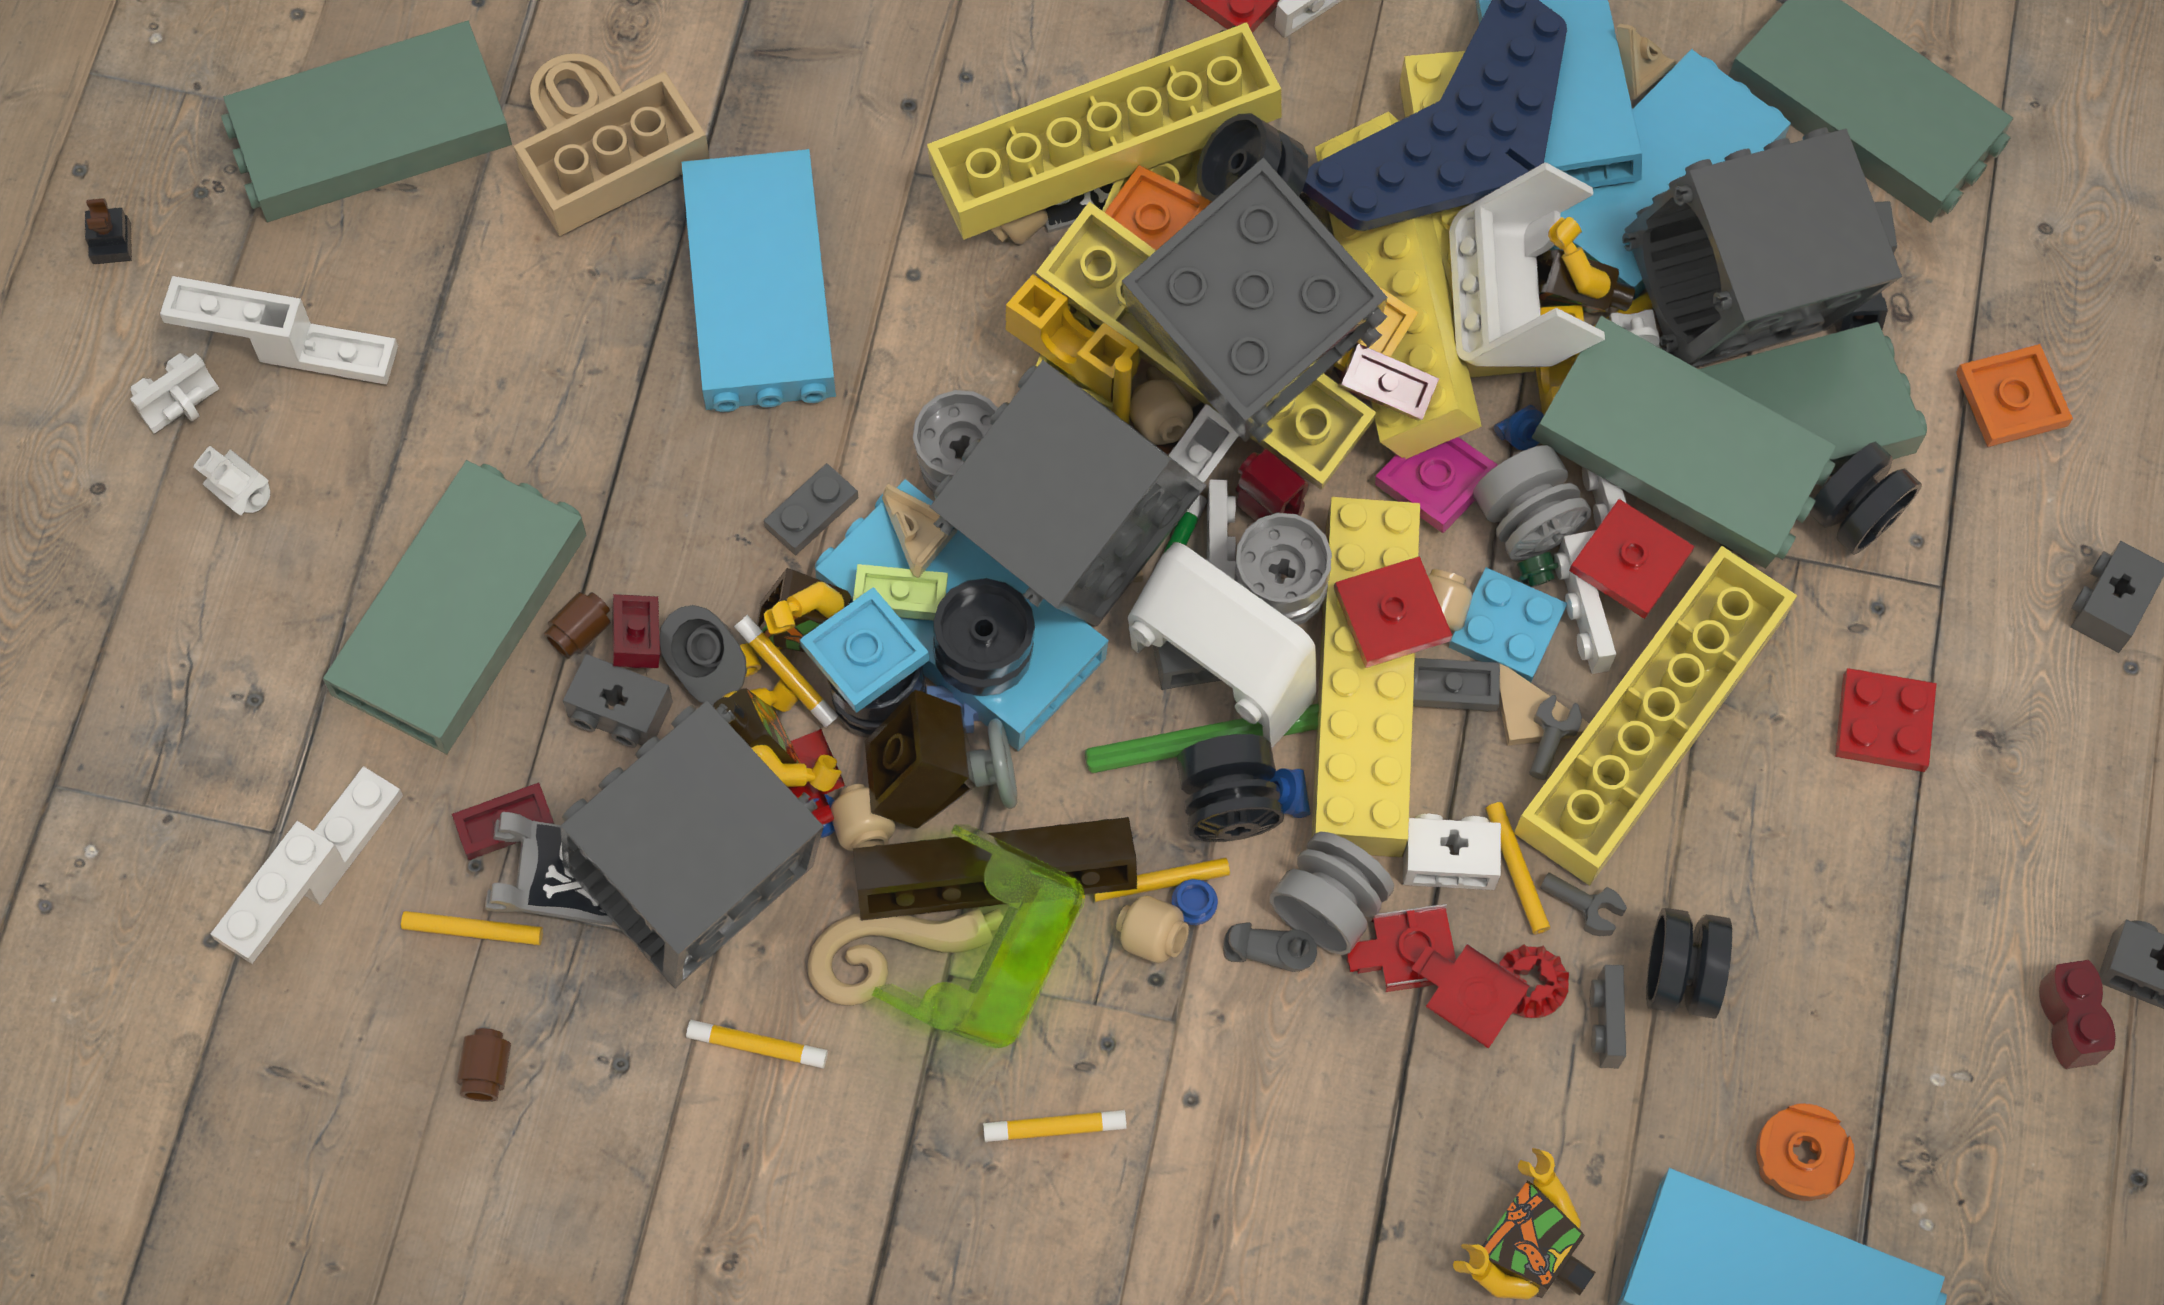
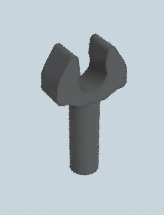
(1553, 732)
(1587, 903)

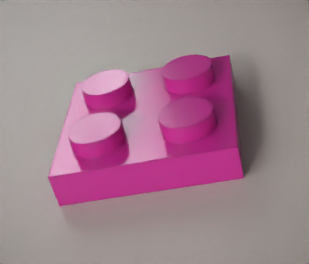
(1437, 479)

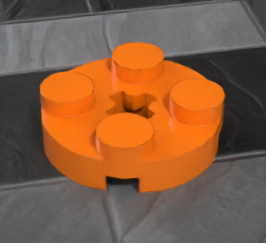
(1826, 1137)

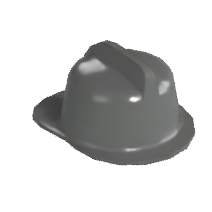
(702, 653)

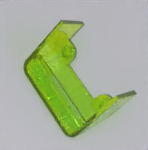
(1020, 957)

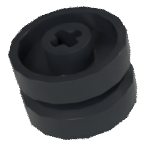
(1239, 146)
(1864, 497)
(983, 637)
(1689, 963)

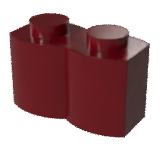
(1269, 487)
(2081, 1025)

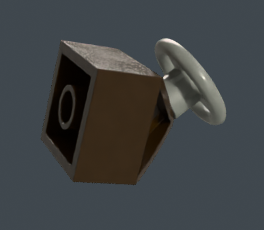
(925, 764)

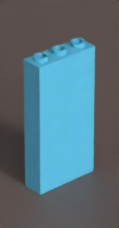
(1592, 113)
(1681, 121)
(757, 280)
(1063, 648)
(1732, 1251)

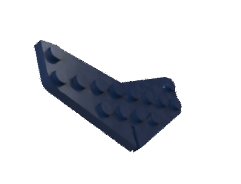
(1469, 142)

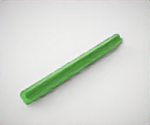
(1172, 743)

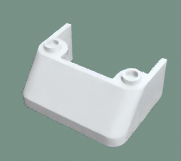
(1497, 274)
(1230, 635)

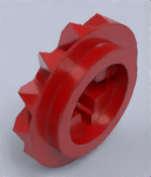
(1543, 999)

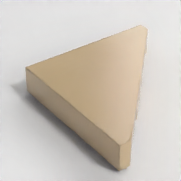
(1641, 60)
(915, 528)
(1519, 705)

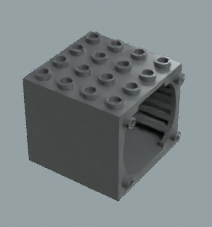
(1761, 248)
(1254, 300)
(1065, 495)
(689, 841)

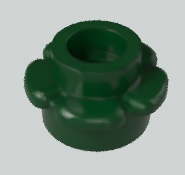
(1537, 569)

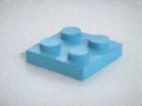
(1508, 624)
(864, 649)

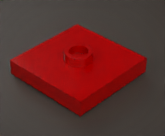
(1631, 558)
(1392, 612)

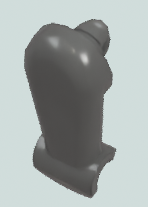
(1281, 949)

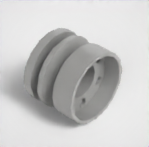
(947, 429)
(1531, 502)
(1287, 547)
(1332, 892)

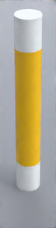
(786, 671)
(757, 1044)
(1054, 1126)

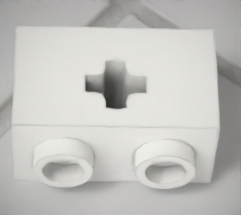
(1431, 864)

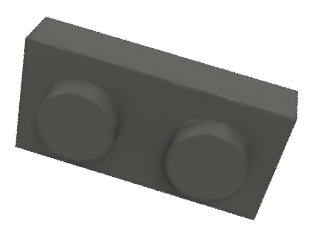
(811, 509)
(1456, 684)
(1610, 1034)

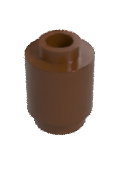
(578, 624)
(483, 1065)

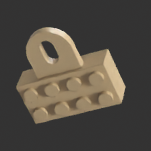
(608, 147)

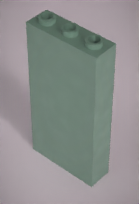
(1906, 117)
(365, 121)
(1836, 388)
(1687, 444)
(456, 605)

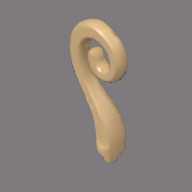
(946, 936)

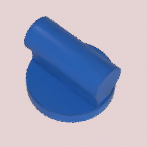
(1520, 428)
(1292, 792)

